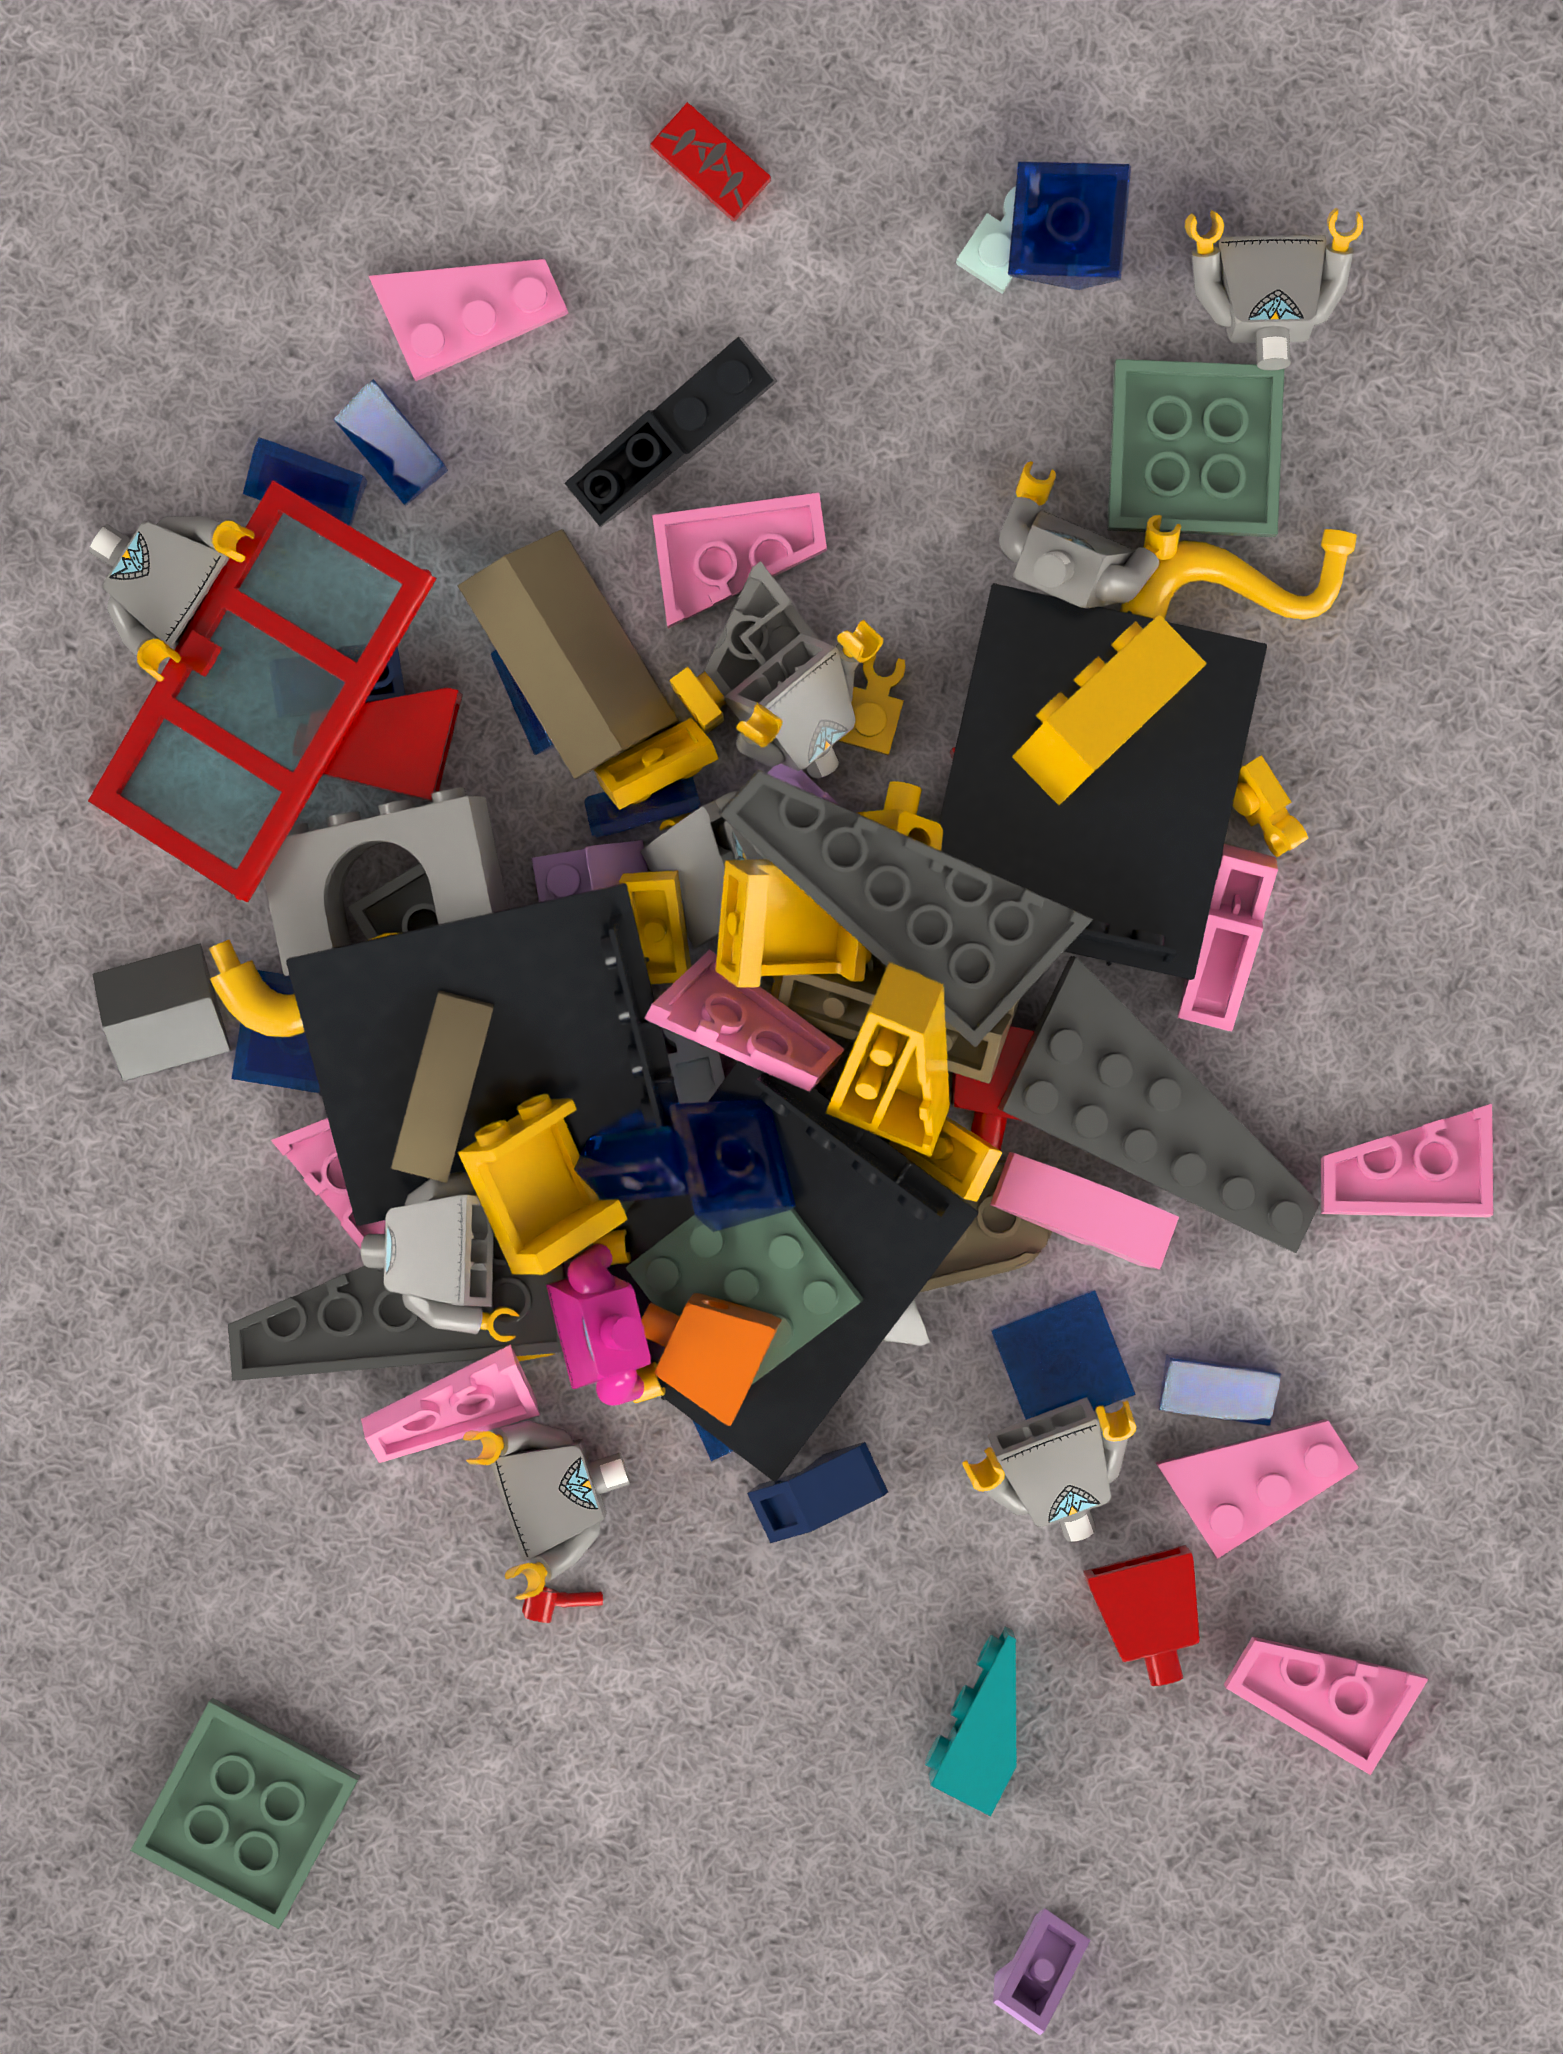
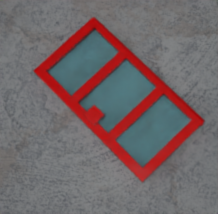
(261, 691)

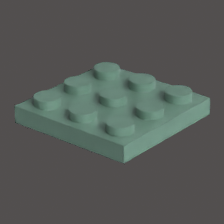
(1195, 447)
(757, 1264)
(245, 1813)

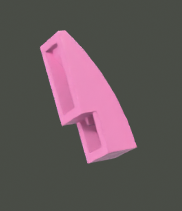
(1230, 938)
(1084, 1211)

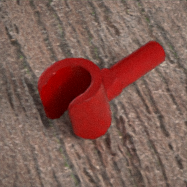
(541, 1607)

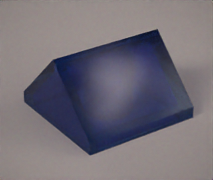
(1069, 223)
(732, 1161)

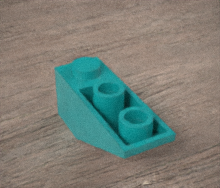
(982, 1745)

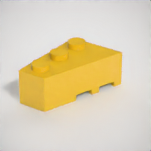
(1108, 707)
(898, 1064)

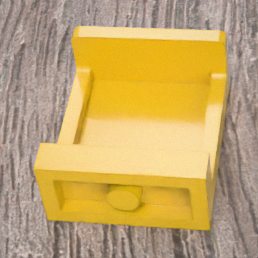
(779, 929)
(531, 1188)

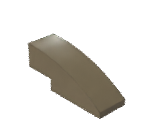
(442, 1086)

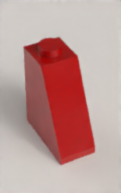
(400, 743)

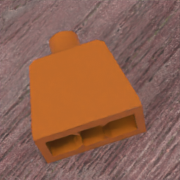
(711, 1350)

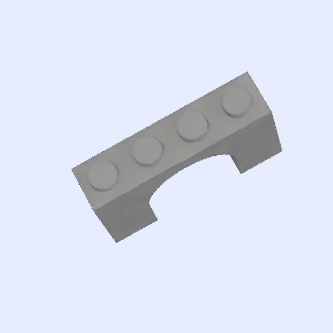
(447, 838)

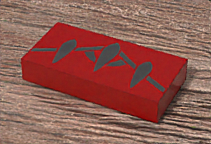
(710, 162)

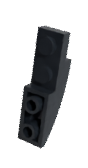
(671, 432)

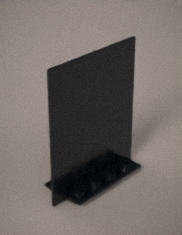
(1147, 826)
(562, 1025)
(874, 1217)

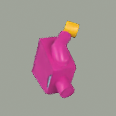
(603, 1326)

